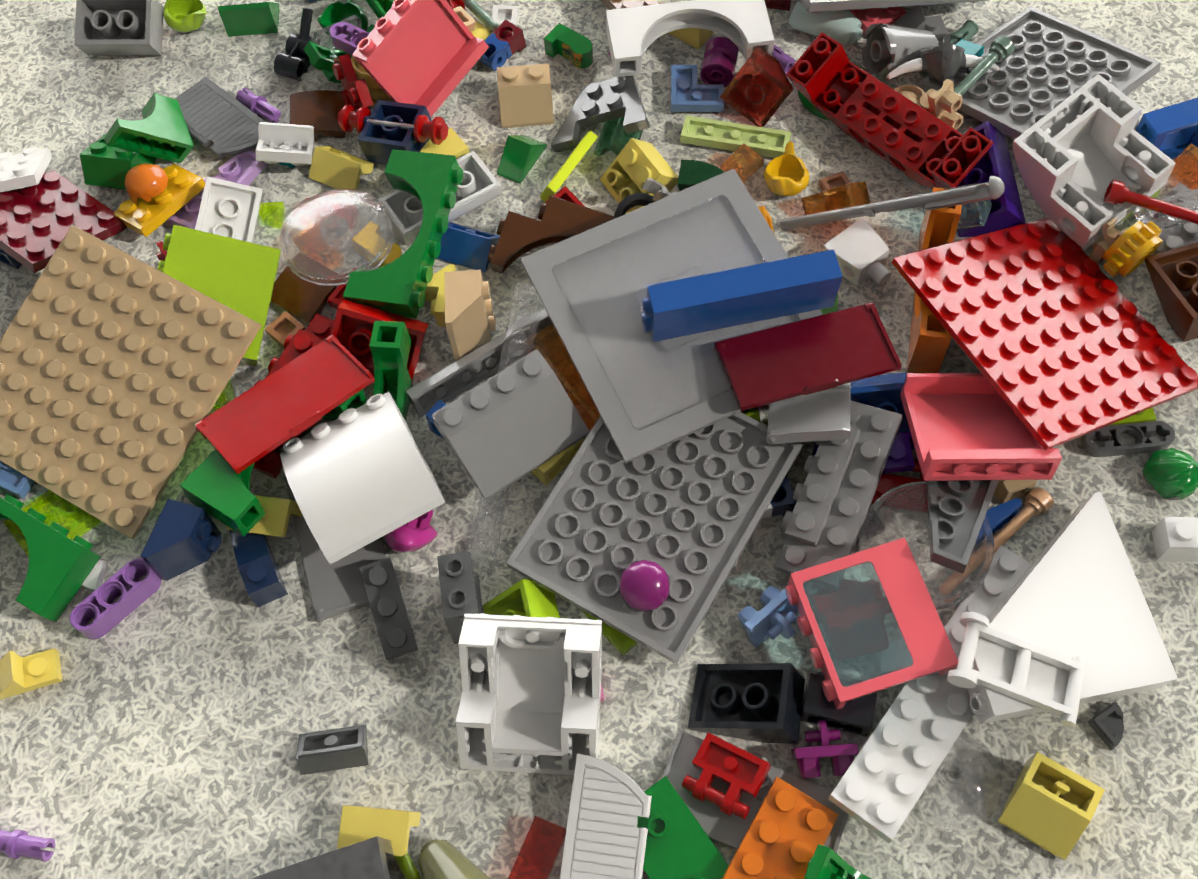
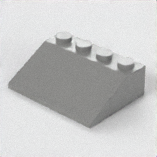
(510, 424)

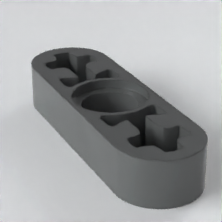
(1138, 431)

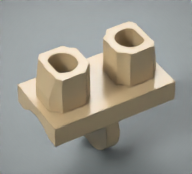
(944, 104)

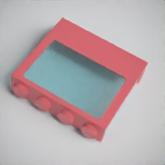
(870, 622)

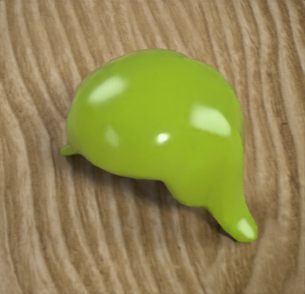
(184, 14)

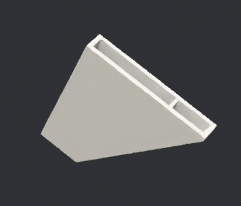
(1075, 603)

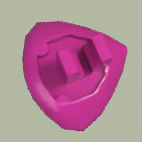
(412, 535)

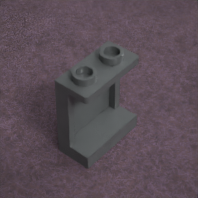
(458, 590)

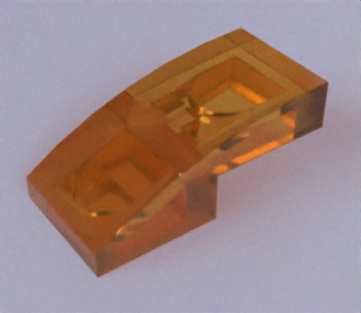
(744, 161)

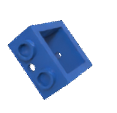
(1158, 123)

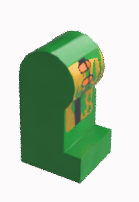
(569, 45)

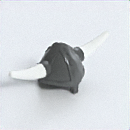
(940, 62)

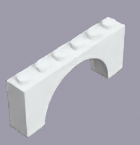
(635, 28)

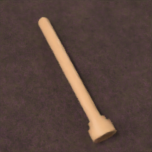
(1037, 502)

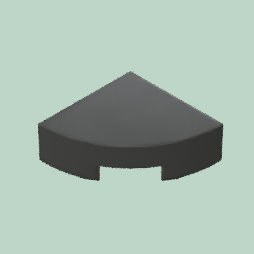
(1109, 725)

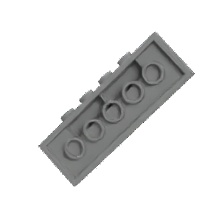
(837, 491)

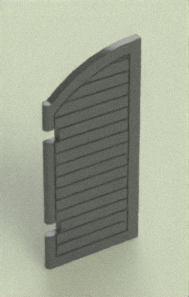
(219, 119)

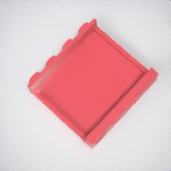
(419, 52)
(970, 431)

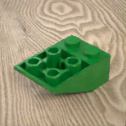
(108, 165)

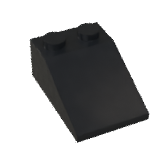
(748, 701)

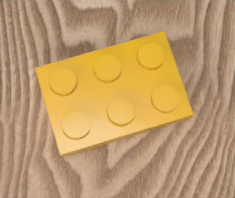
(147, 216)

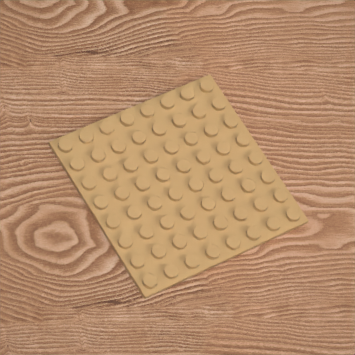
(111, 378)

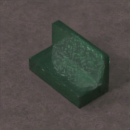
(614, 137)

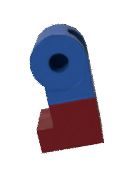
(503, 44)

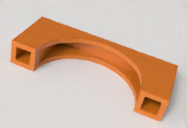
(927, 335)

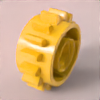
(1132, 248)

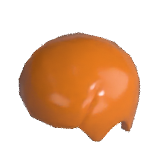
(145, 182)

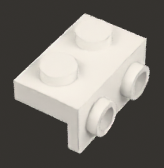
(285, 143)

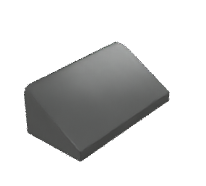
(332, 749)

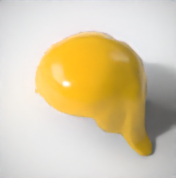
(786, 173)

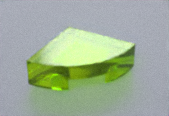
(272, 213)

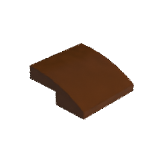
(318, 110)
(299, 295)

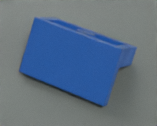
(467, 246)

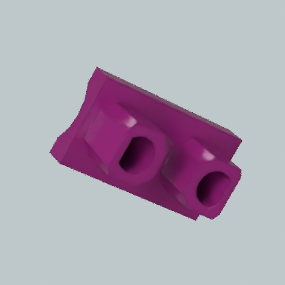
(808, 757)

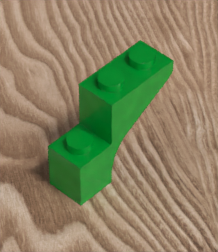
(390, 353)

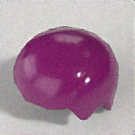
(644, 585)

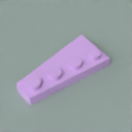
(239, 169)

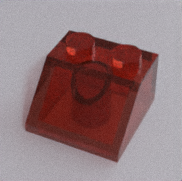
(758, 88)

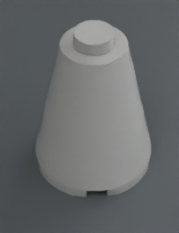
(892, 46)

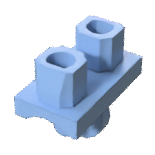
(771, 620)

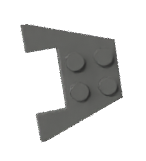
(599, 104)

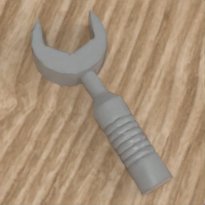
(657, 189)

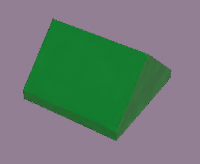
(250, 18)

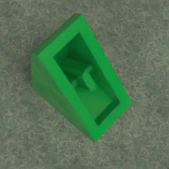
(519, 157)

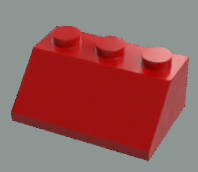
(354, 330)

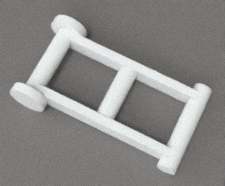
(965, 677)

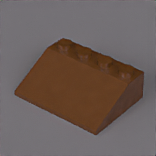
(1176, 284)

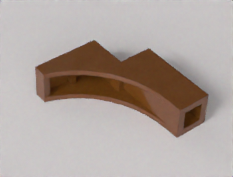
(558, 222)

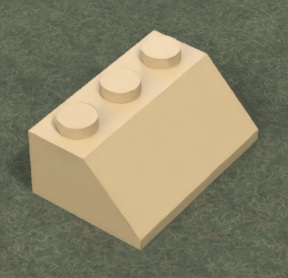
(468, 311)

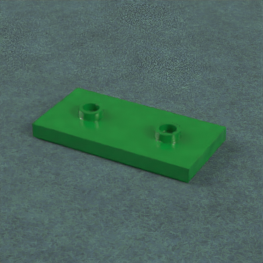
(675, 839)

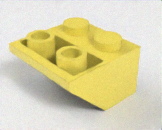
(633, 167)
(1050, 805)

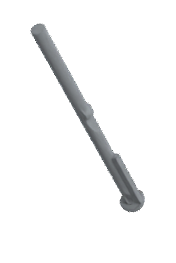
(933, 200)

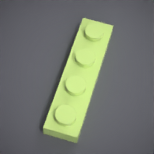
(732, 135)

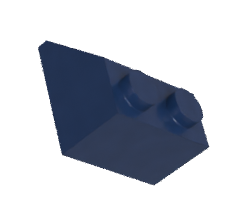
(180, 540)

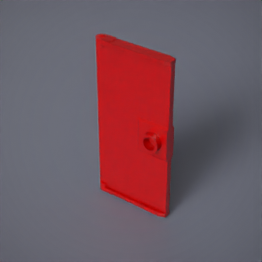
(284, 404)

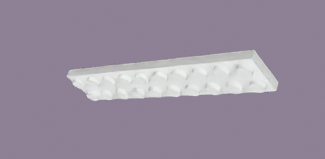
(919, 724)

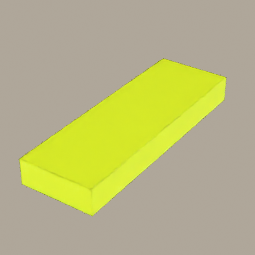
(568, 166)

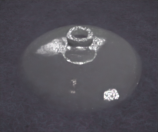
(964, 802)

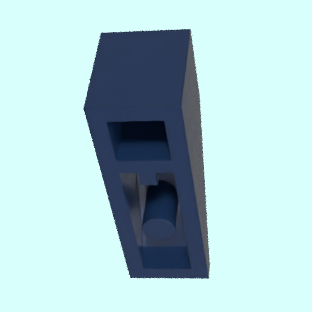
(258, 567)

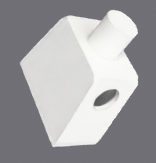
(860, 253)

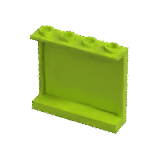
(226, 271)

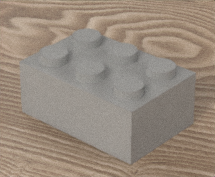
(119, 27)

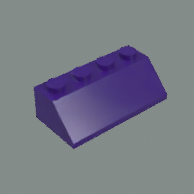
(1006, 209)

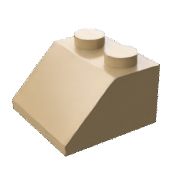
(525, 95)

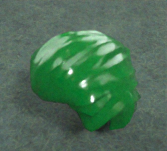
(339, 11)
(1172, 473)

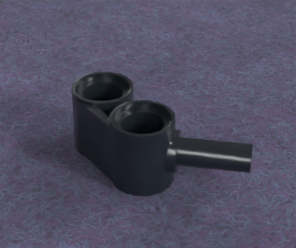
(295, 60)

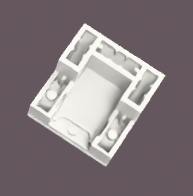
(1078, 152)
(359, 477)
(528, 693)

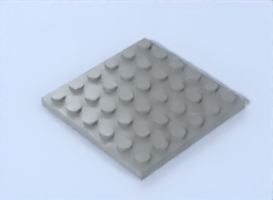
(1044, 70)

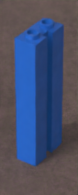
(741, 295)

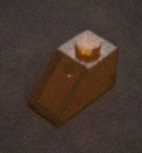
(837, 198)

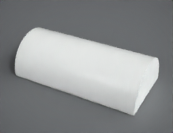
(475, 190)

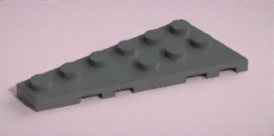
(956, 518)

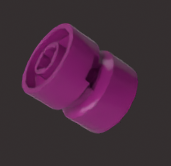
(719, 61)

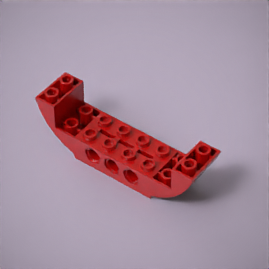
(885, 119)

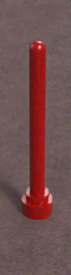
(1119, 193)

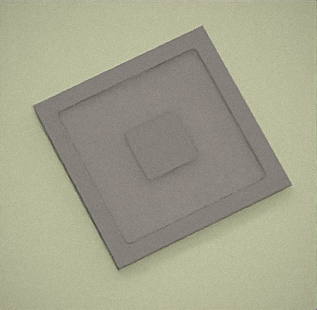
(595, 296)

